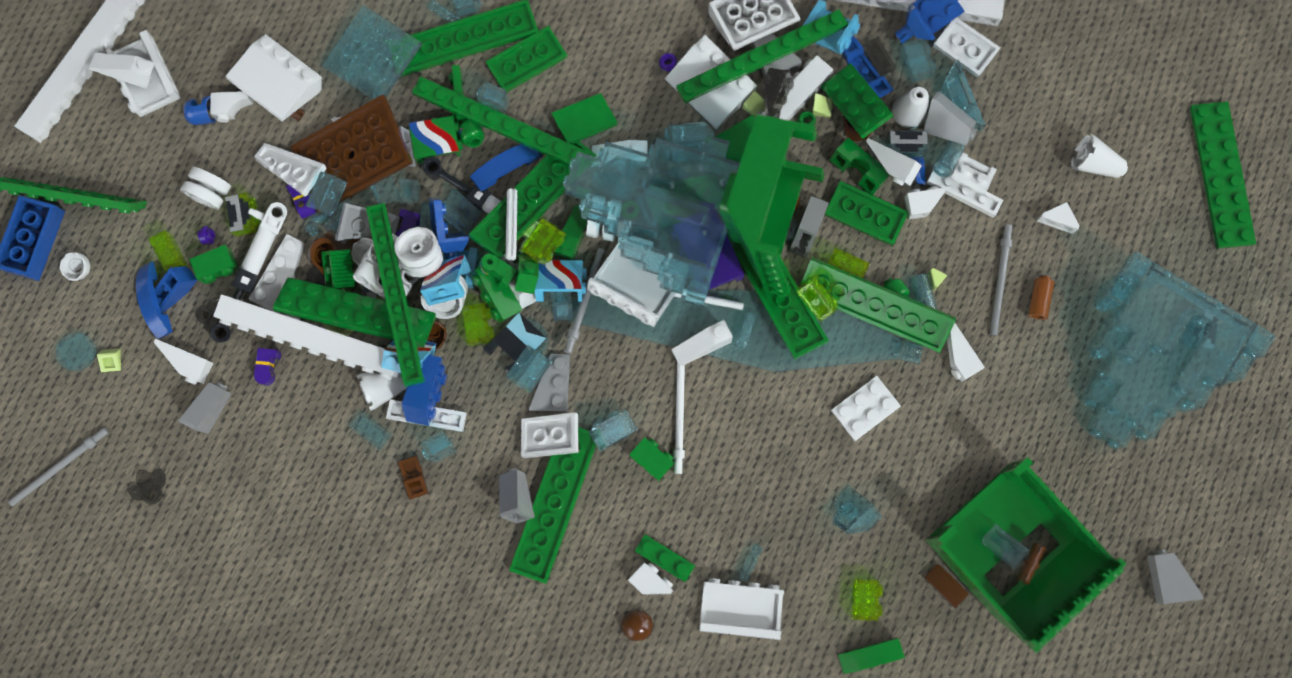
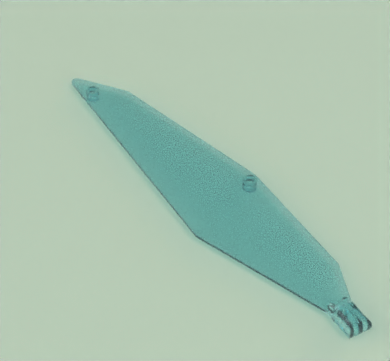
(849, 337)

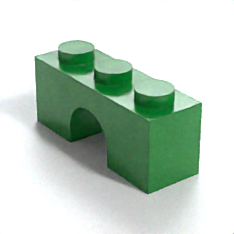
(851, 155)

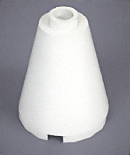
(911, 108)
(1098, 158)
(379, 389)

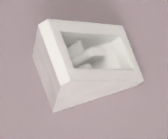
(1060, 218)

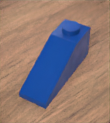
(174, 286)

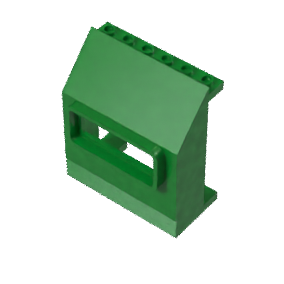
(764, 196)
(1066, 577)

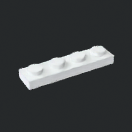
(987, 204)
(444, 418)

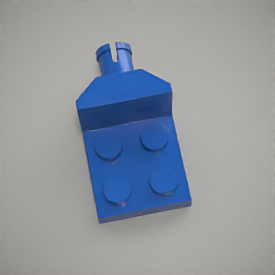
(927, 17)
(449, 243)

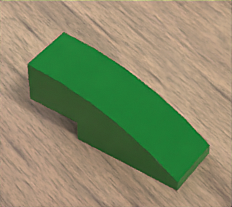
(871, 655)

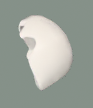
(360, 248)
(73, 262)

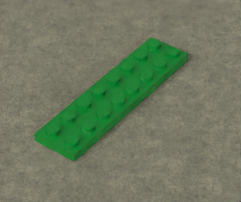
(472, 36)
(1222, 175)
(71, 195)
(534, 198)
(883, 307)
(346, 310)
(787, 311)
(553, 511)

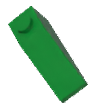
(574, 230)
(526, 274)

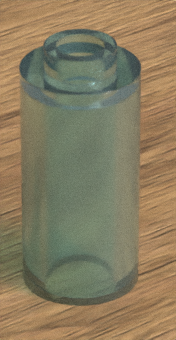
(948, 159)
(922, 290)

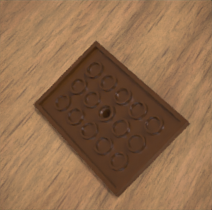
(359, 147)

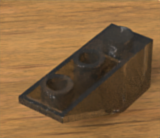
(776, 89)

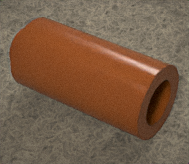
(1041, 297)

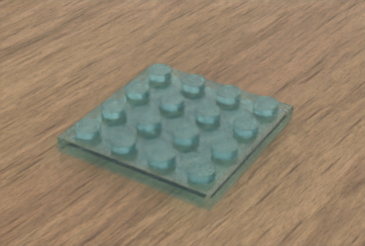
(372, 54)

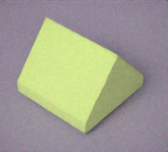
(935, 278)

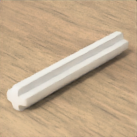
(511, 224)

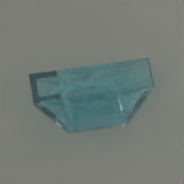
(959, 92)

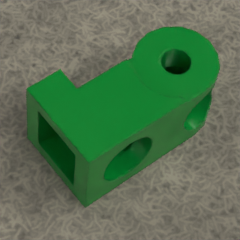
(497, 268)

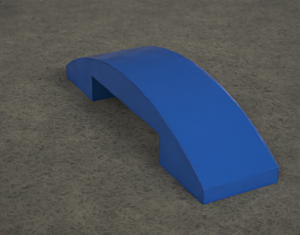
(855, 56)
(503, 164)
(148, 301)

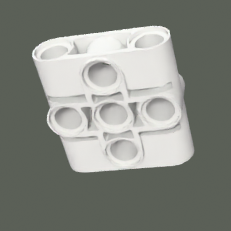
(369, 275)

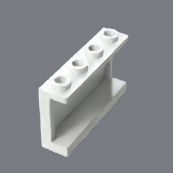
(161, 87)
(741, 609)

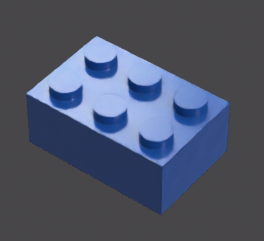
(422, 398)

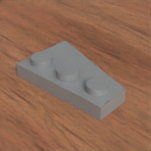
(355, 223)
(553, 386)

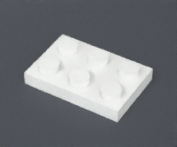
(967, 45)
(865, 408)
(549, 435)

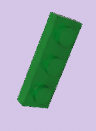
(456, 80)
(665, 558)

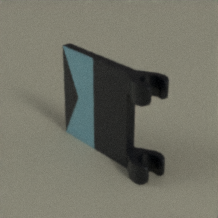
(515, 338)

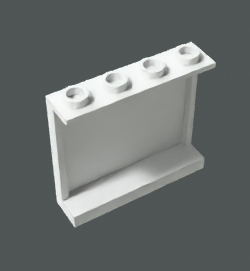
(630, 288)

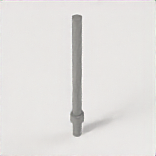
(1006, 244)
(573, 333)
(89, 443)

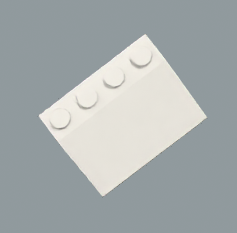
(750, 20)
(275, 78)
(717, 104)

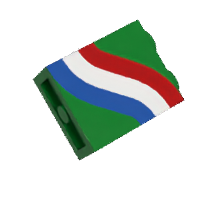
(435, 138)

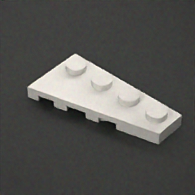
(291, 168)
(281, 266)

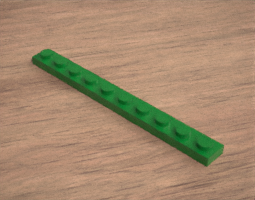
(761, 56)
(496, 121)
(395, 295)

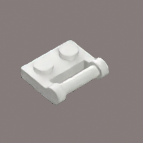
(972, 177)

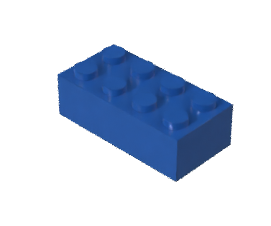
(29, 237)

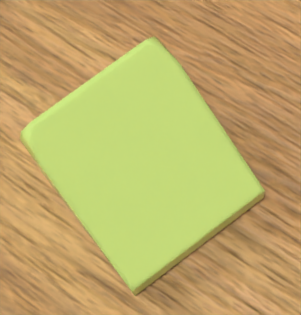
(754, 104)
(822, 106)
(110, 360)

